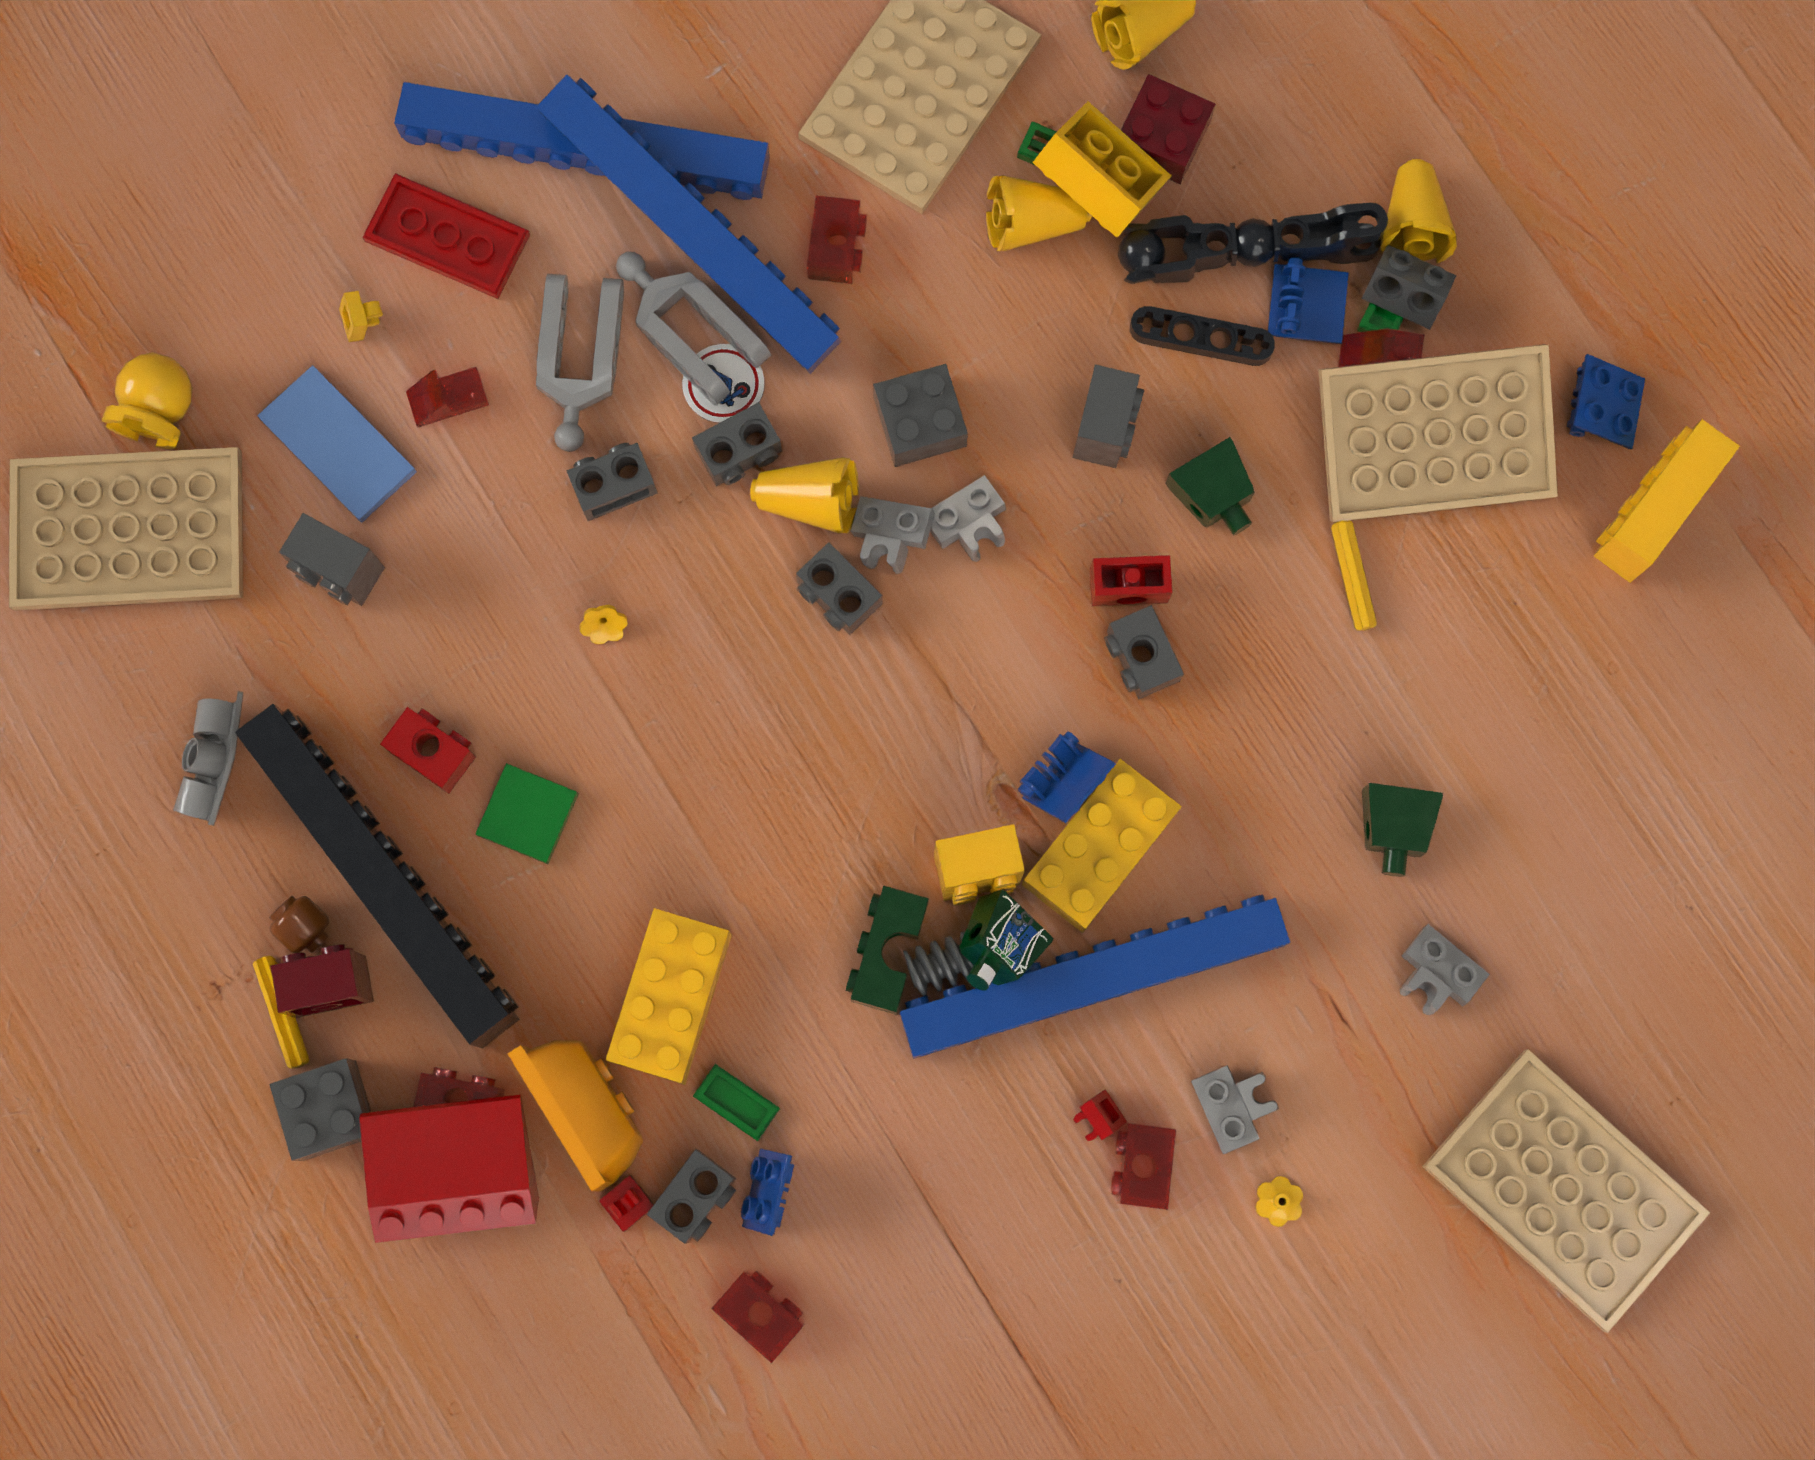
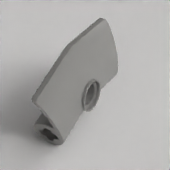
(210, 758)

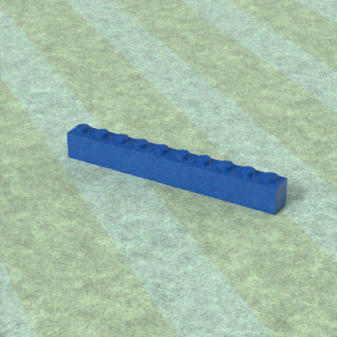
(520, 131)
(688, 223)
(1095, 977)

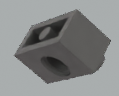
(1144, 630)

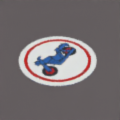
(740, 377)

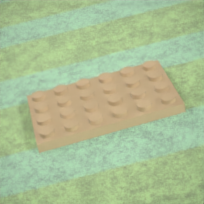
(919, 93)
(1438, 432)
(125, 528)
(1566, 1190)

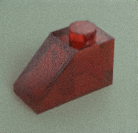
(1379, 346)

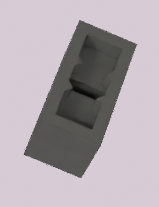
(1409, 287)
(732, 436)
(615, 491)
(846, 583)
(684, 1190)

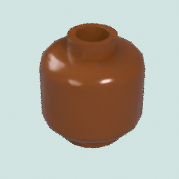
(299, 924)

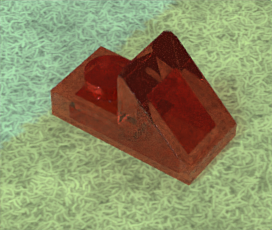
(446, 397)

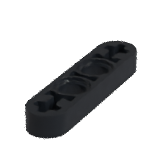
(1201, 343)

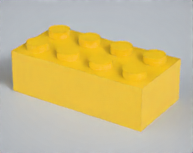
(1664, 499)
(1101, 845)
(669, 996)

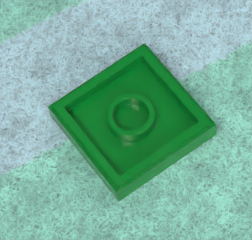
(527, 813)

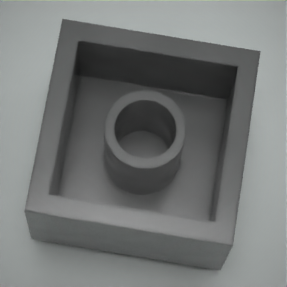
(920, 415)
(1105, 424)
(331, 559)
(321, 1109)

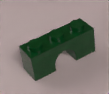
(894, 915)

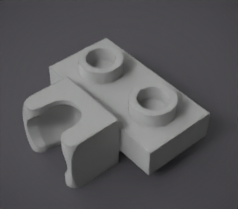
(969, 517)
(889, 530)
(1441, 971)
(1231, 1107)

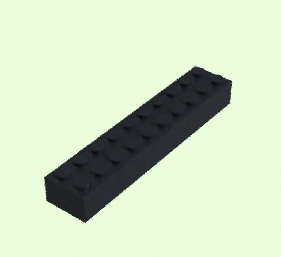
(378, 877)

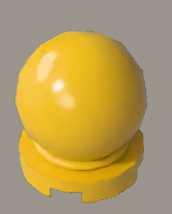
(151, 397)

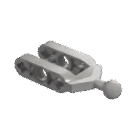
(665, 292)
(577, 393)

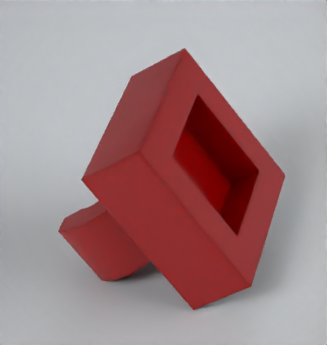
(1102, 1115)
(626, 1203)

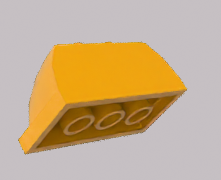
(581, 1108)

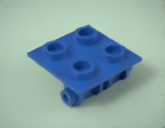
(1307, 303)
(1606, 402)
(1066, 780)
(761, 1208)

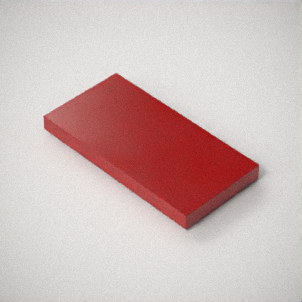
(446, 236)

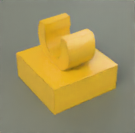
(358, 316)

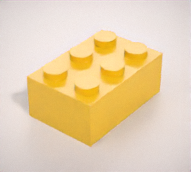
(1101, 169)
(978, 864)

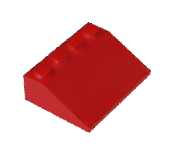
(448, 1168)

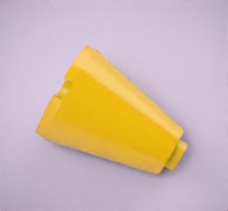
(1137, 26)
(1030, 213)
(1419, 214)
(810, 493)

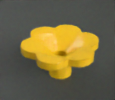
(603, 624)
(1268, 1202)

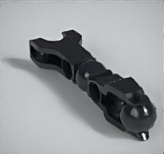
(1253, 242)

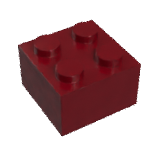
(1168, 124)
(321, 982)

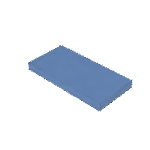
(337, 444)

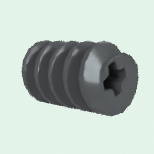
(937, 965)

